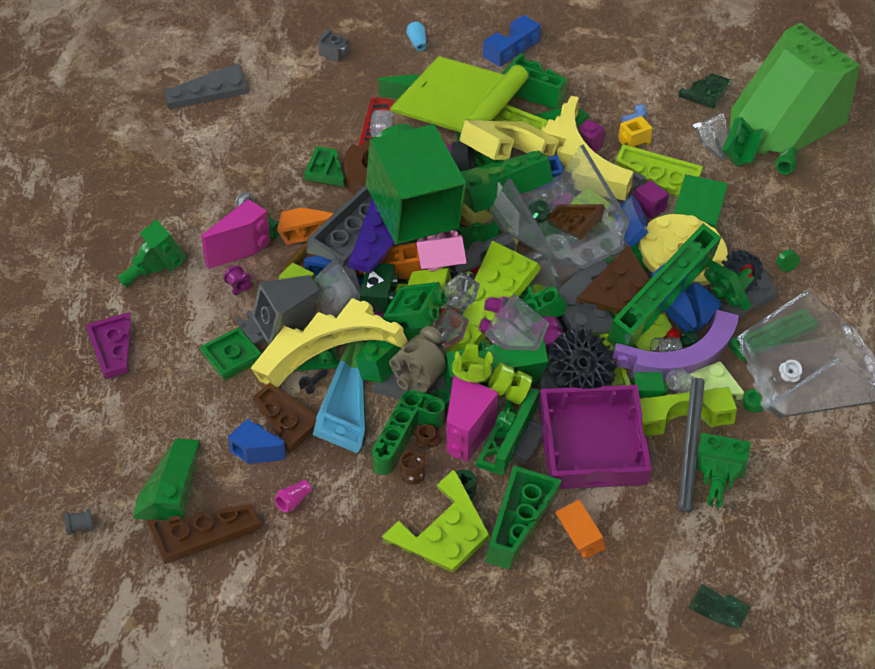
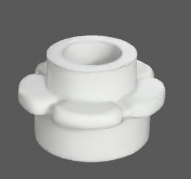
(791, 365)

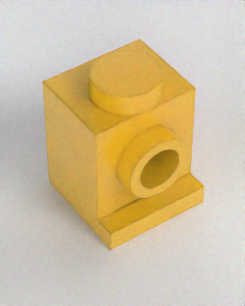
(635, 132)

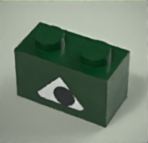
(378, 287)

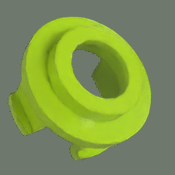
(478, 368)

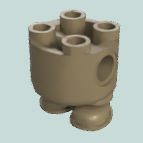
(420, 361)

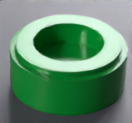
(788, 260)
(752, 401)

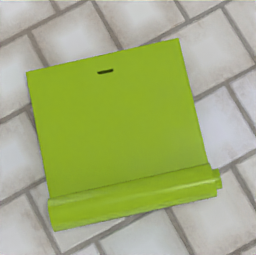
(458, 92)

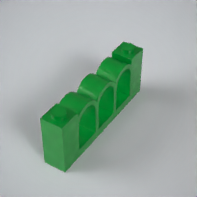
(664, 287)

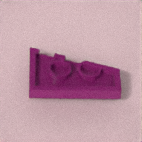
(111, 343)

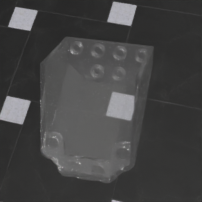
(577, 184)
(833, 359)

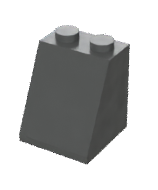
(284, 303)

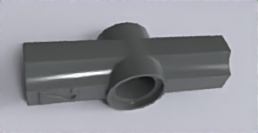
(473, 254)

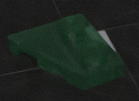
(706, 91)

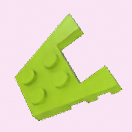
(451, 536)

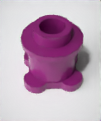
(237, 279)

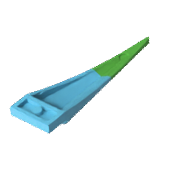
(342, 410)

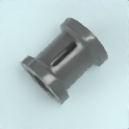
(78, 521)

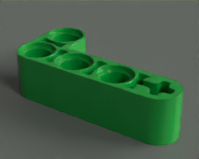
(546, 302)
(411, 410)

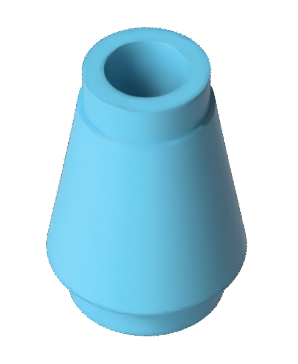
(417, 35)

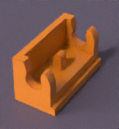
(581, 529)

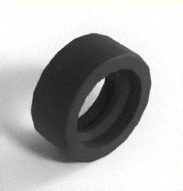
(463, 156)

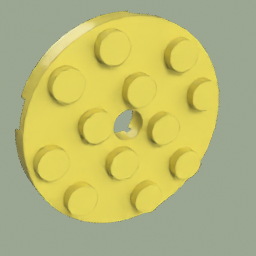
(667, 235)

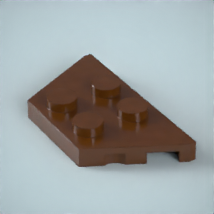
(616, 283)

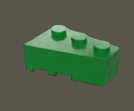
(542, 86)

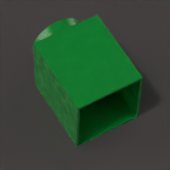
(414, 182)

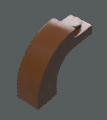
(354, 166)

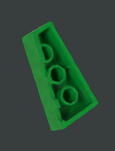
(526, 361)
(522, 509)

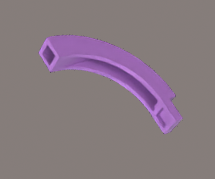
(690, 359)

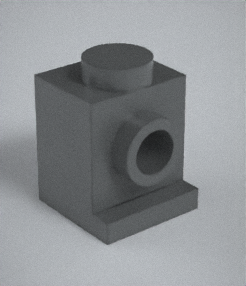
(333, 46)

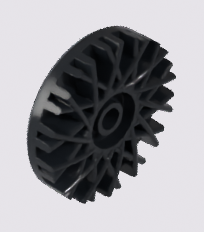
(580, 360)

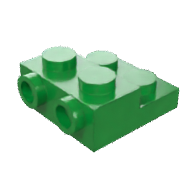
(416, 305)

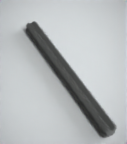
(691, 445)

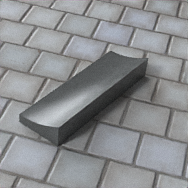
(339, 233)

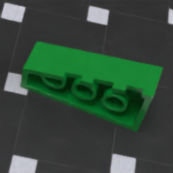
(525, 171)
(376, 354)

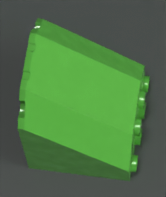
(798, 91)

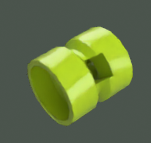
(512, 384)

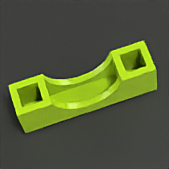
(657, 412)

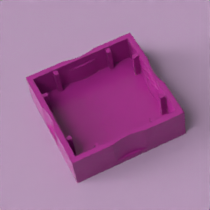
(594, 436)

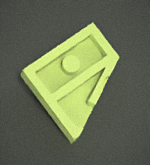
(718, 377)

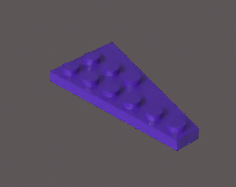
(371, 243)

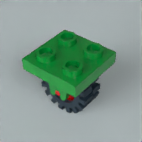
(734, 278)

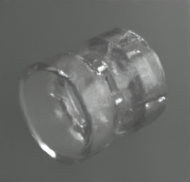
(661, 345)
(679, 380)

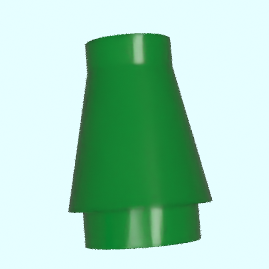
(786, 162)

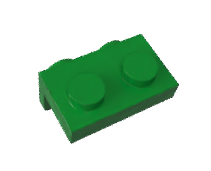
(742, 142)

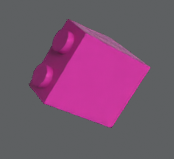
(469, 417)

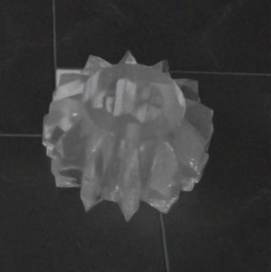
(381, 120)

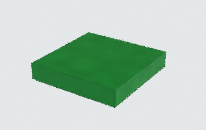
(231, 353)

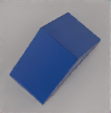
(703, 304)

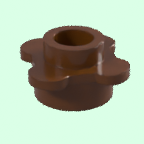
(426, 436)

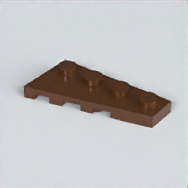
(189, 535)

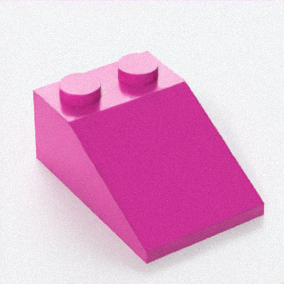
(236, 235)

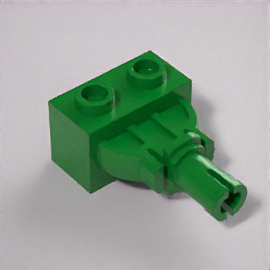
(154, 255)
(722, 461)

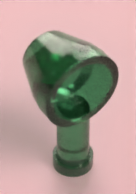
(539, 216)

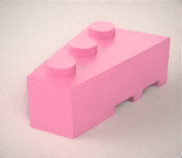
(441, 250)

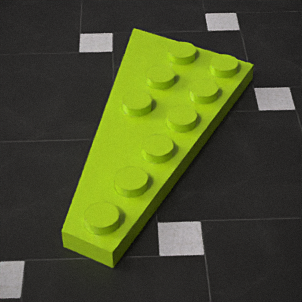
(499, 275)

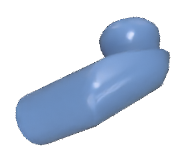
(640, 111)

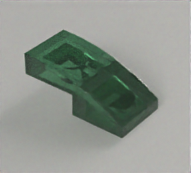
(721, 609)

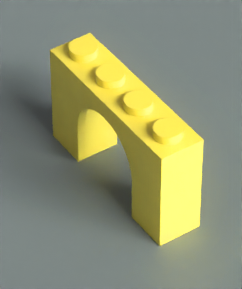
(498, 137)

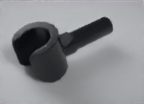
(304, 381)

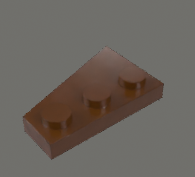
(576, 218)
(285, 416)

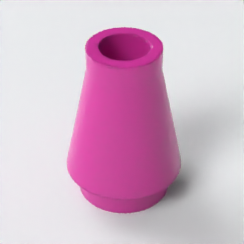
(291, 496)

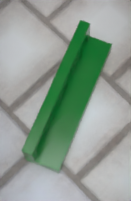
(512, 437)

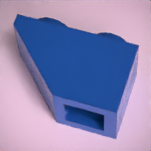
(255, 444)

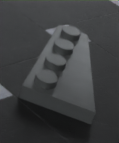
(210, 87)

